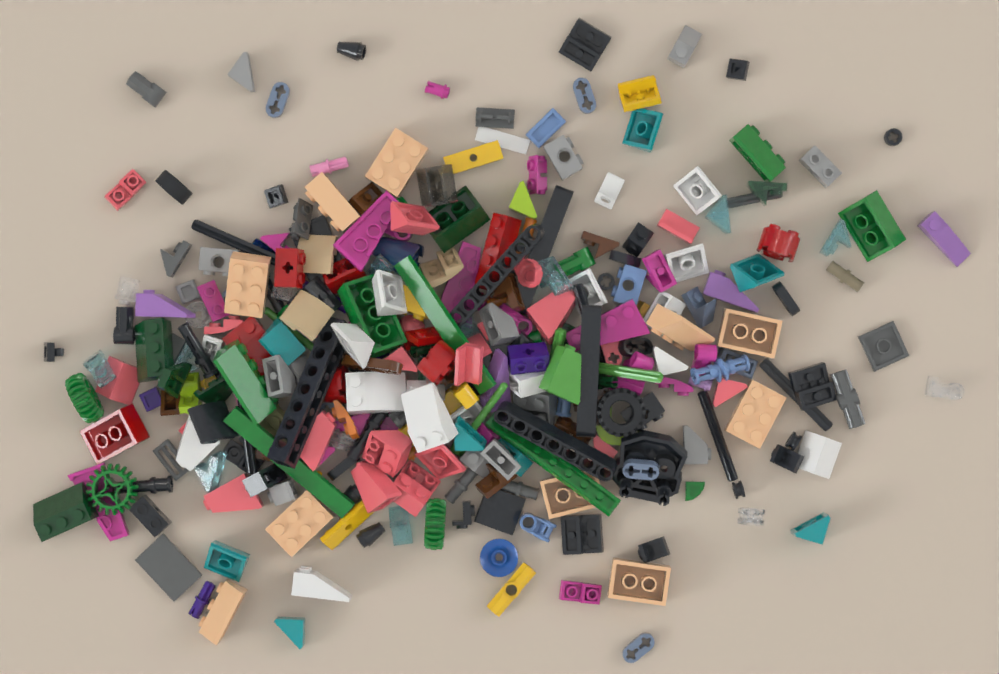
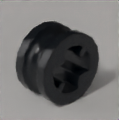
(891, 142)
(611, 284)
(793, 441)
(738, 489)

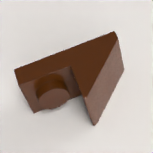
(365, 198)
(604, 245)
(510, 289)
(169, 404)
(492, 482)

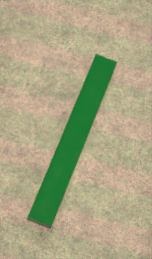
(437, 312)
(559, 468)
(309, 479)

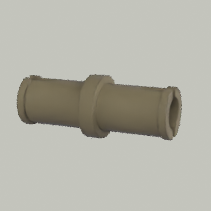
(845, 276)

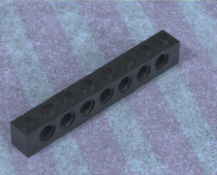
(307, 397)

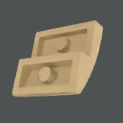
(319, 253)
(442, 268)
(307, 314)

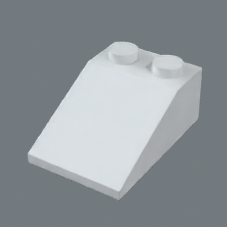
(374, 392)
(427, 417)
(315, 585)

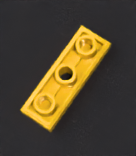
(485, 154)
(345, 526)

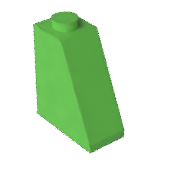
(564, 374)

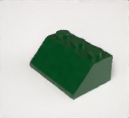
(457, 219)
(153, 348)
(63, 511)

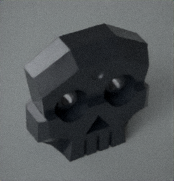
(654, 447)

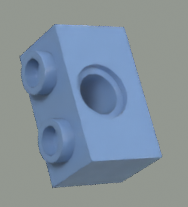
(633, 274)

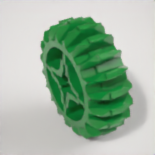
(84, 398)
(115, 497)
(435, 524)

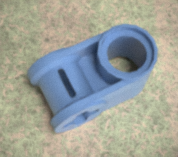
(538, 526)

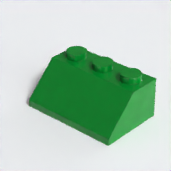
(758, 153)
(872, 226)

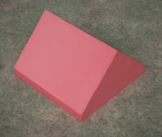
(411, 219)
(402, 356)
(124, 385)
(441, 461)

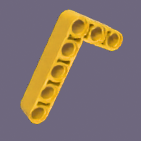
(455, 398)

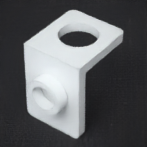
(609, 190)

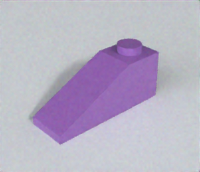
(944, 238)
(725, 290)
(158, 305)
(499, 371)

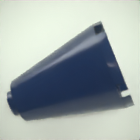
(397, 250)

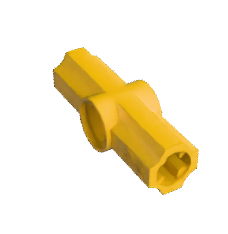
(502, 598)

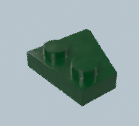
(173, 378)
(217, 391)

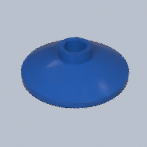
(504, 566)

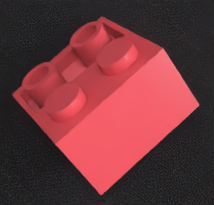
(387, 450)
(416, 487)

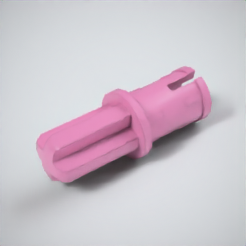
(329, 166)

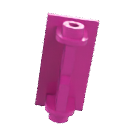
(536, 183)
(212, 300)

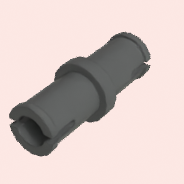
(460, 485)
(521, 489)

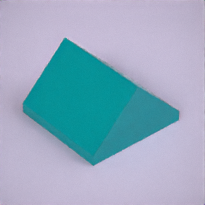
(642, 129)
(754, 272)
(280, 341)
(813, 529)
(226, 560)

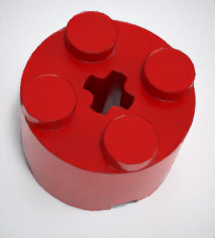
(778, 243)
(438, 362)

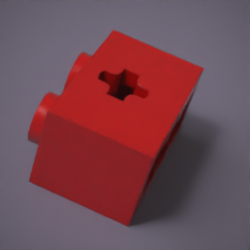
(283, 260)
(342, 272)

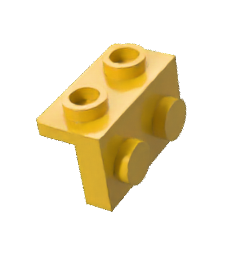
(639, 93)

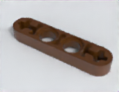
(374, 365)

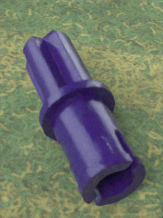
(202, 599)

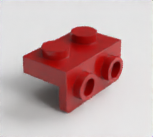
(422, 337)

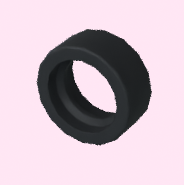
(173, 187)

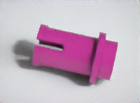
(437, 89)

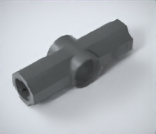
(847, 399)

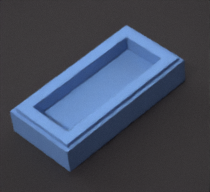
(546, 128)

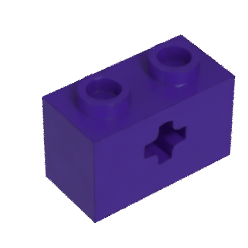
(527, 358)

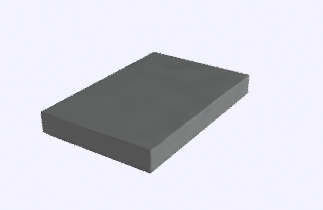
(168, 567)

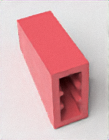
(551, 313)
(318, 439)
(374, 486)
(232, 497)

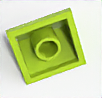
(522, 203)

